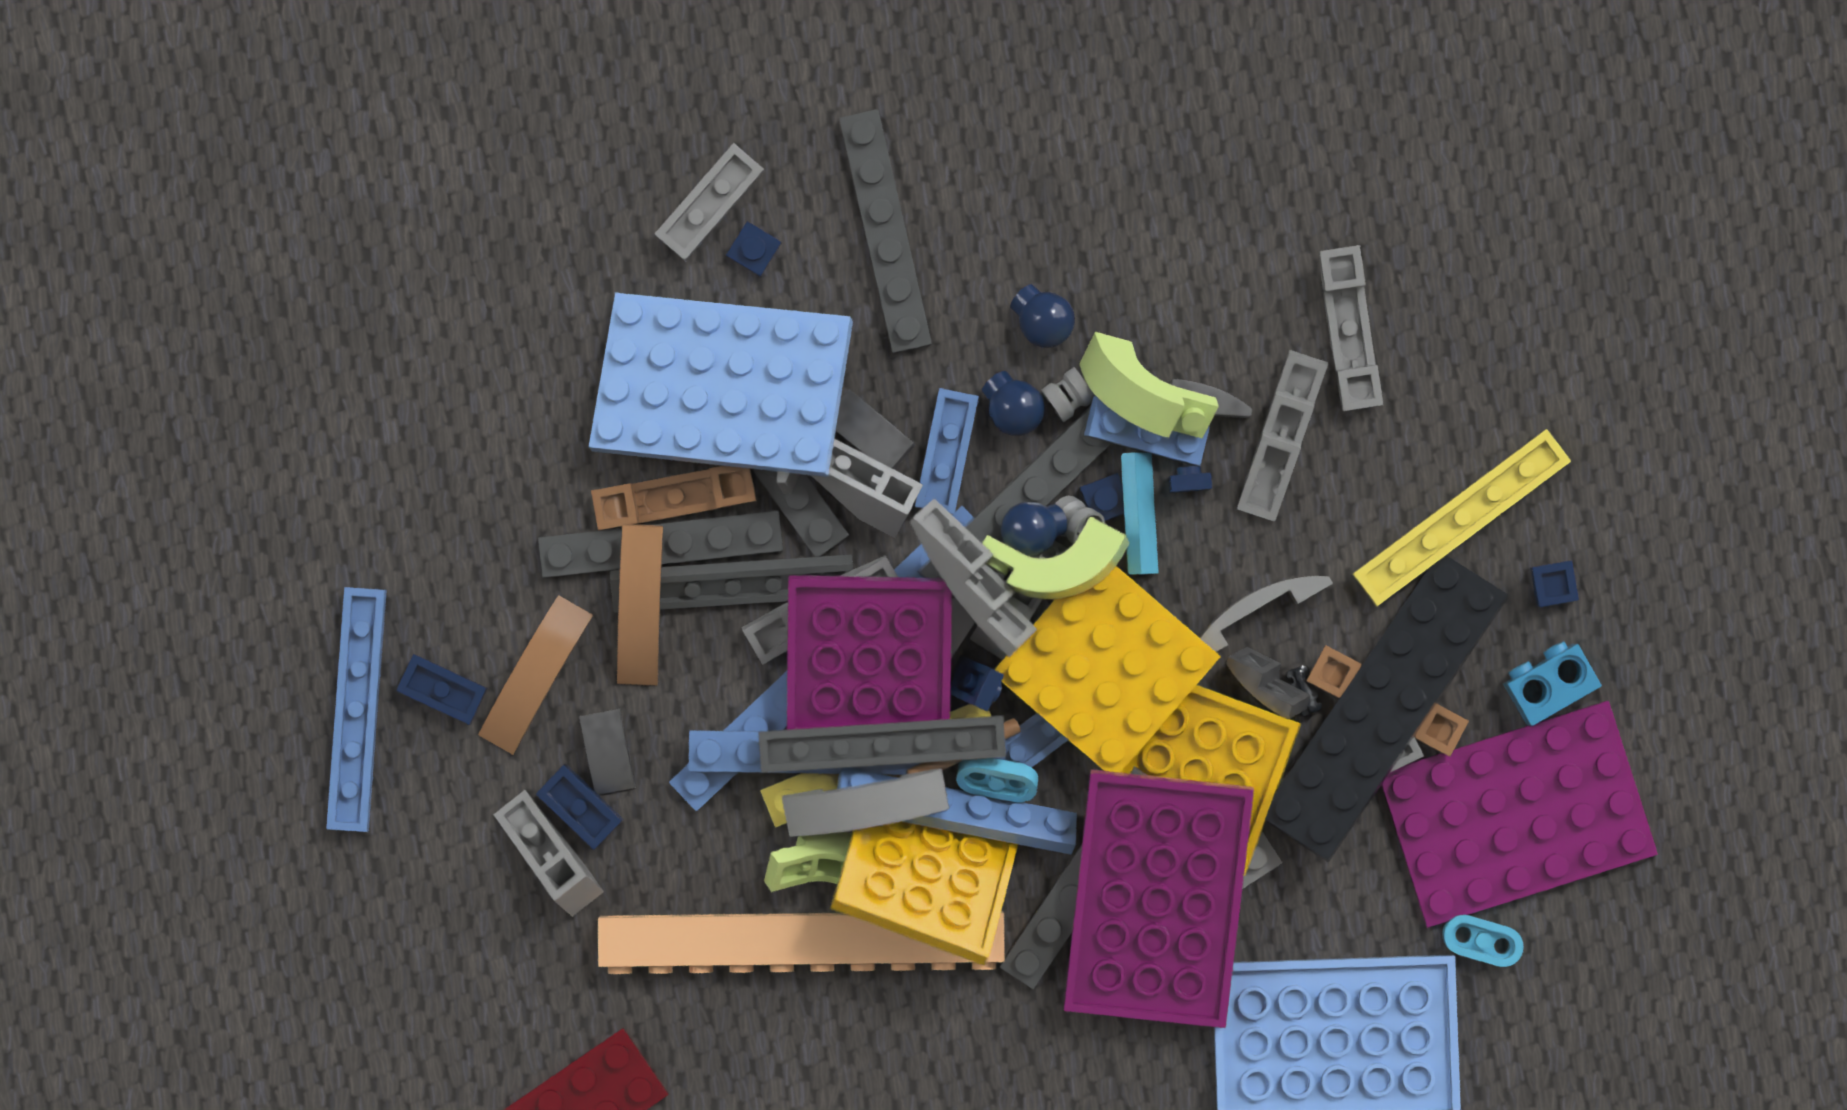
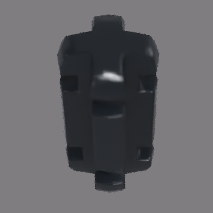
(1299, 681)

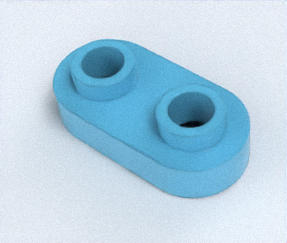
(998, 779)
(1482, 940)

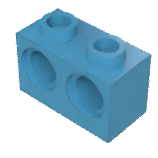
(1555, 692)

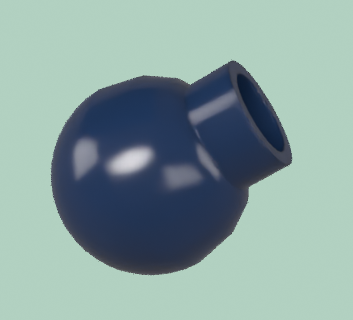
(1043, 316)
(1013, 404)
(1032, 527)

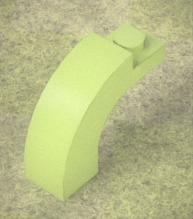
(1140, 397)
(1064, 575)
(811, 860)

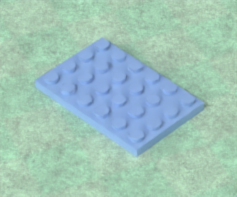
(721, 384)
(1340, 1035)

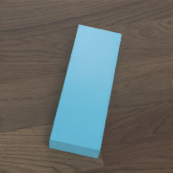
(1139, 513)

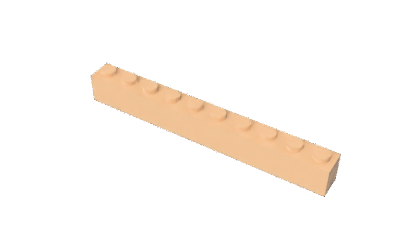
(766, 940)

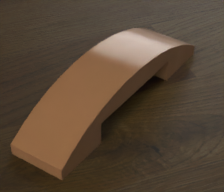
(673, 496)
(639, 604)
(1336, 671)
(535, 674)

